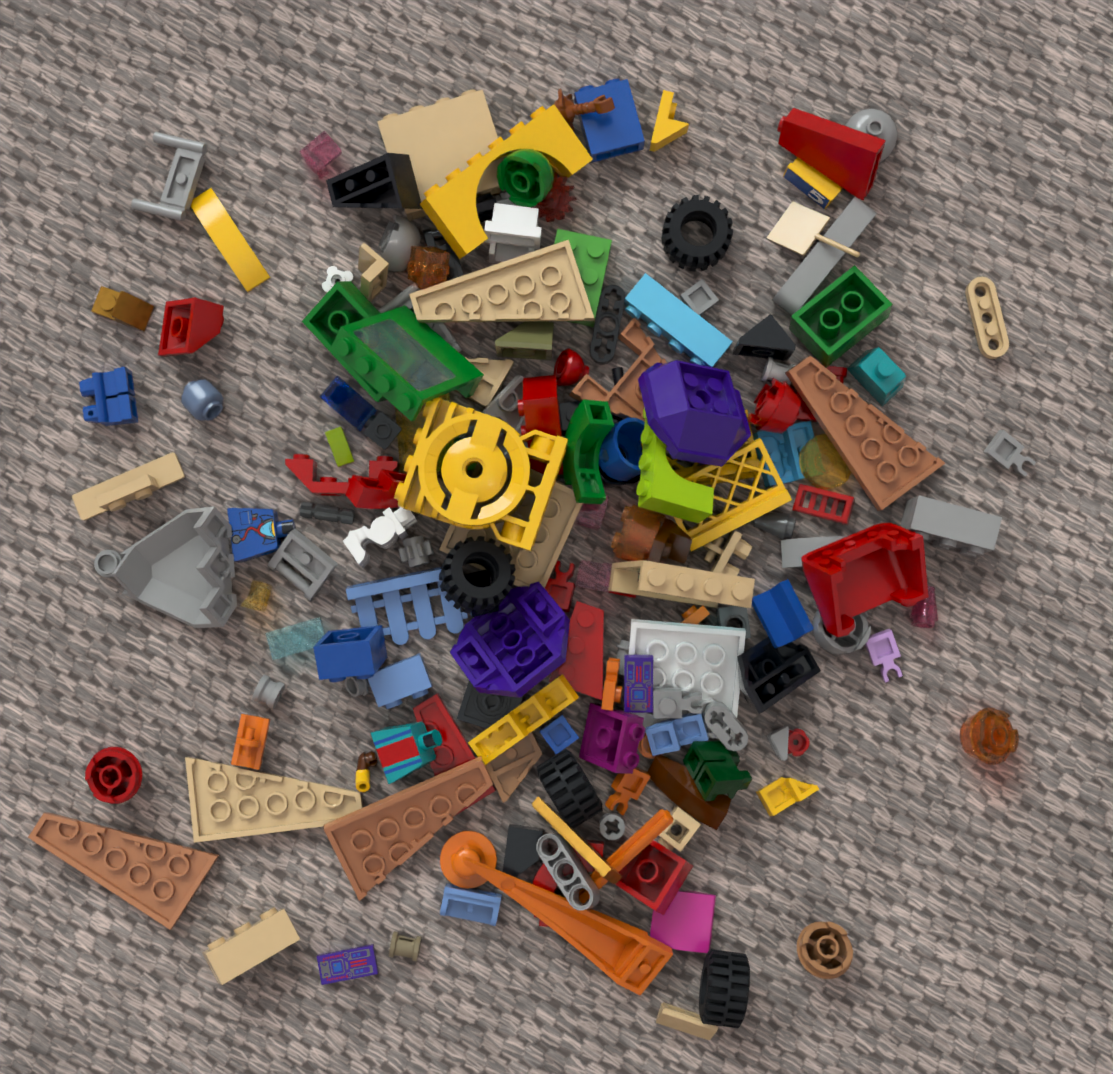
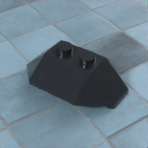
(773, 673)

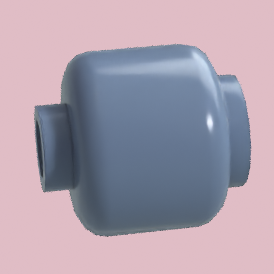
(202, 400)

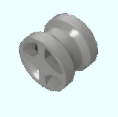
(268, 691)

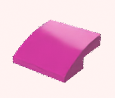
(686, 922)

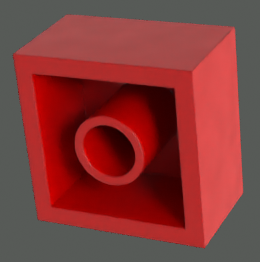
(654, 876)

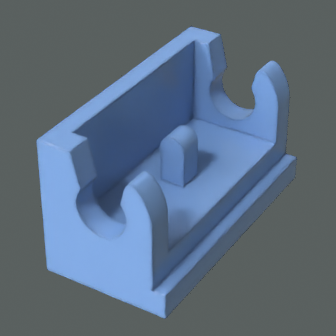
(470, 904)

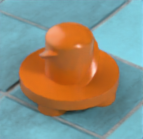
(470, 845)

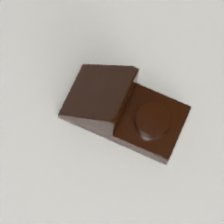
(670, 544)

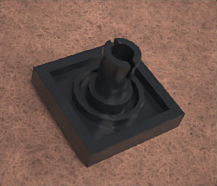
(484, 708)

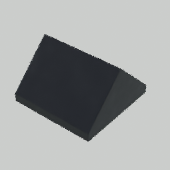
(765, 341)

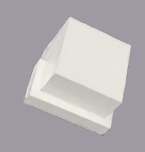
(512, 232)

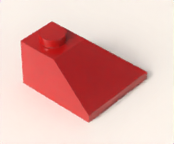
(189, 325)

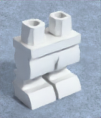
(383, 532)

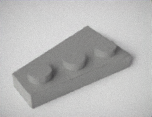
(505, 408)

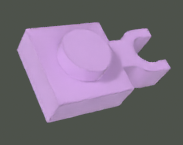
(882, 650)

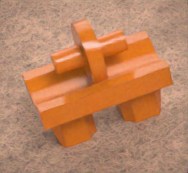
(250, 741)

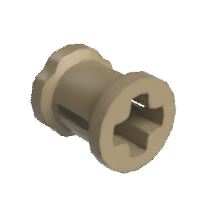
(405, 946)

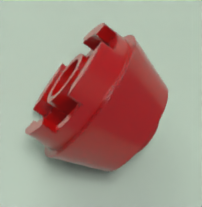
(775, 408)
(114, 775)

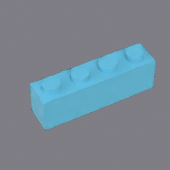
(676, 322)

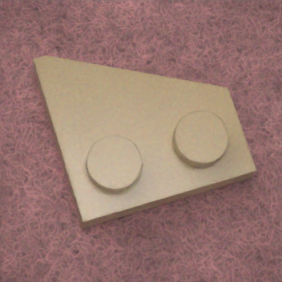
(494, 375)

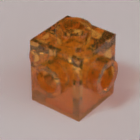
(428, 266)

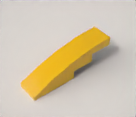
(523, 719)

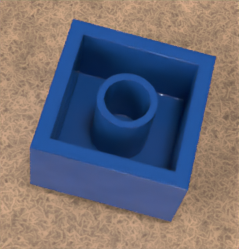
(350, 653)

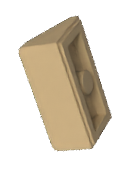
(684, 1021)

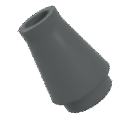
(777, 524)

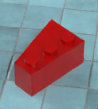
(541, 411)
(584, 651)

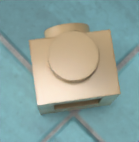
(688, 828)

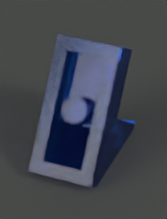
(348, 403)

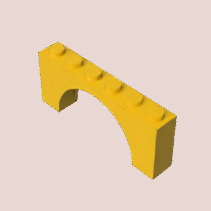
(454, 204)

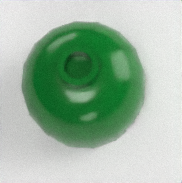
(525, 177)

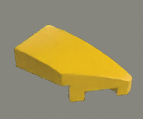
(783, 793)

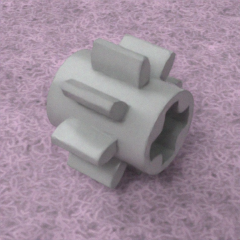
(416, 551)

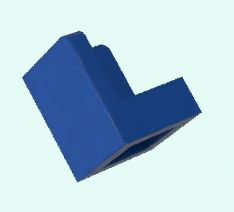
(559, 734)

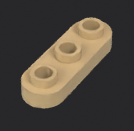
(989, 306)

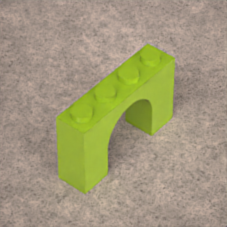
(665, 490)

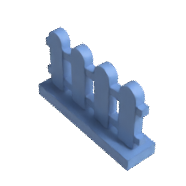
(394, 608)

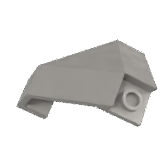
(183, 569)

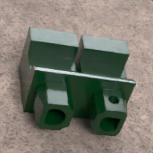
(715, 769)

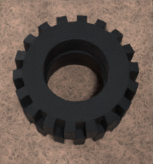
(701, 211)
(489, 557)
(569, 788)
(724, 988)

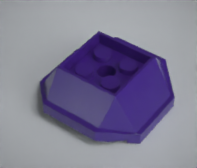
(694, 411)
(516, 645)

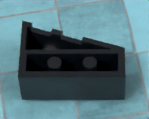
(379, 183)

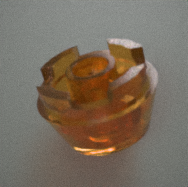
(989, 736)

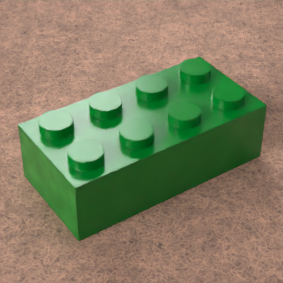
(338, 308)

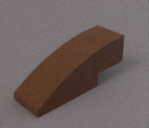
(680, 788)

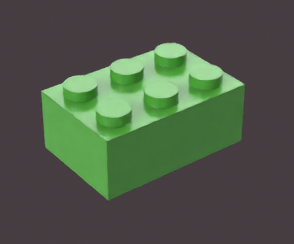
(592, 260)

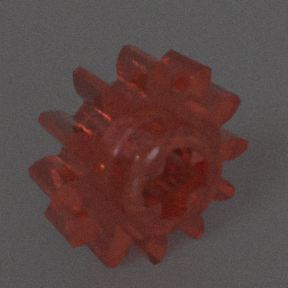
(561, 201)

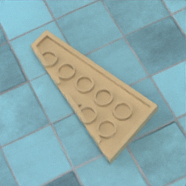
(522, 289)
(249, 802)

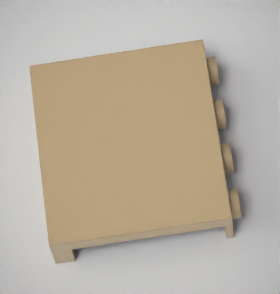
(442, 140)

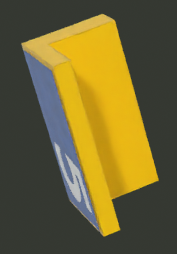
(812, 182)

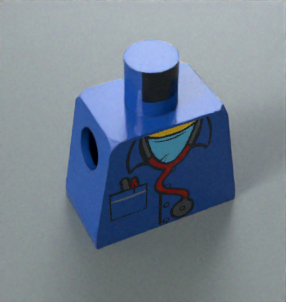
(256, 532)

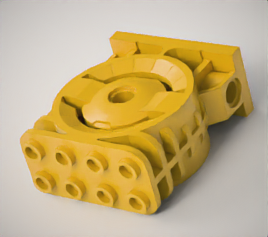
(424, 495)

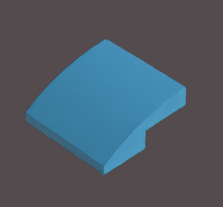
(785, 451)

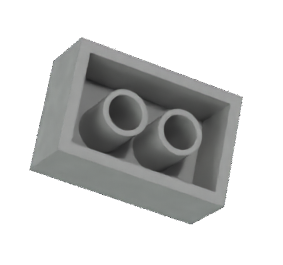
(951, 526)

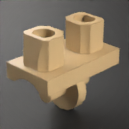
(733, 545)

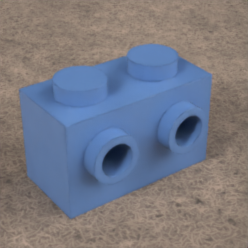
(400, 680)

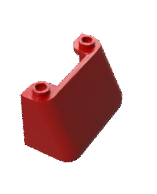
(866, 572)

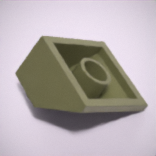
(527, 341)

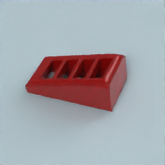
(846, 513)

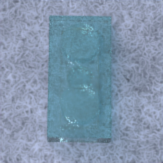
(295, 638)

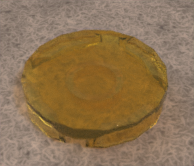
(823, 463)

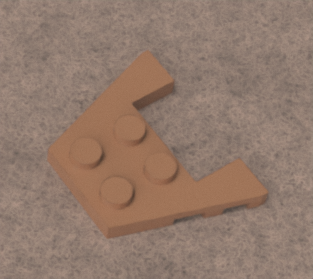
(625, 397)

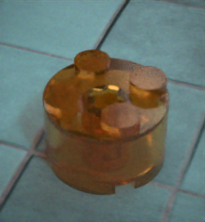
(637, 534)

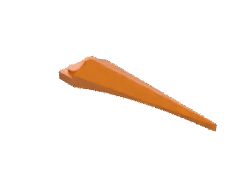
(612, 945)

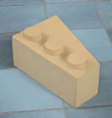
(250, 945)

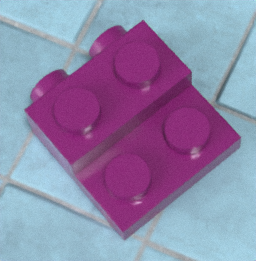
(612, 739)

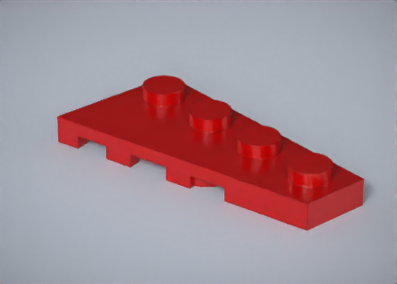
(454, 745)

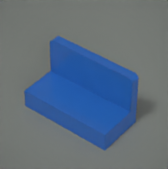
(782, 614)

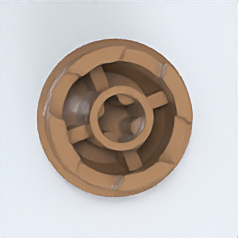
(824, 950)

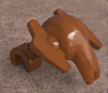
(569, 110)

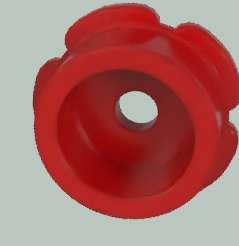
(803, 742)

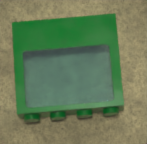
(405, 360)

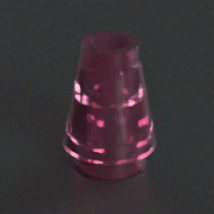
(925, 613)

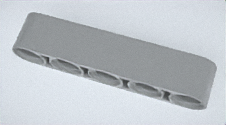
(824, 257)

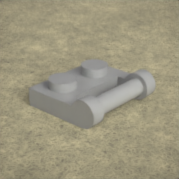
(307, 559)

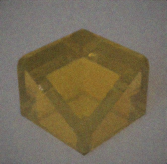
(258, 596)

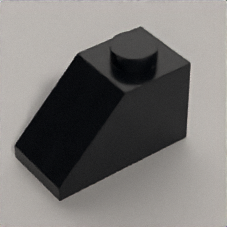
(521, 848)

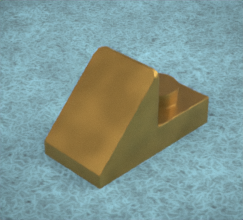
(123, 308)

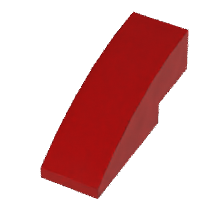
(375, 493)

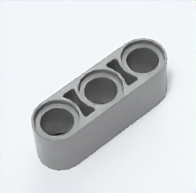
(555, 865)

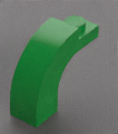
(585, 436)

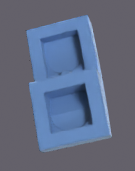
(675, 732)

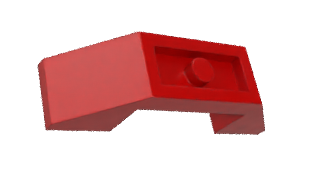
(306, 472)

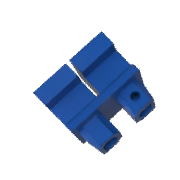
(113, 397)

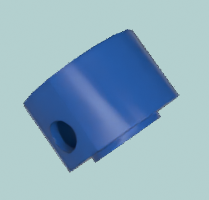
(627, 436)

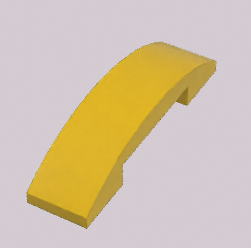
(229, 240)

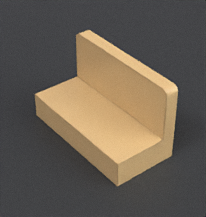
(374, 272)

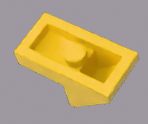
(666, 128)

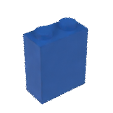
(614, 131)

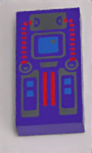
(638, 683)
(347, 964)

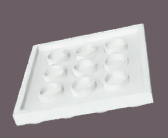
(691, 659)

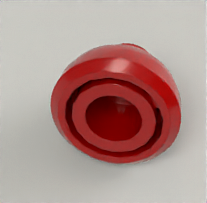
(569, 368)

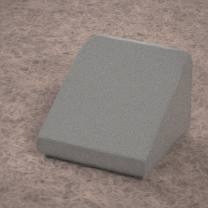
(779, 742)

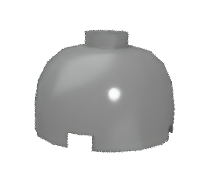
(876, 124)
(397, 242)
(842, 645)

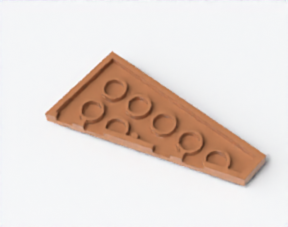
(868, 441)
(394, 828)
(139, 869)

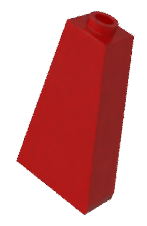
(833, 149)

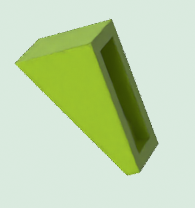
(339, 446)

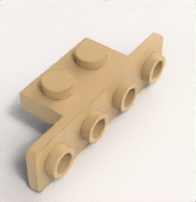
(131, 485)

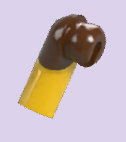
(362, 775)

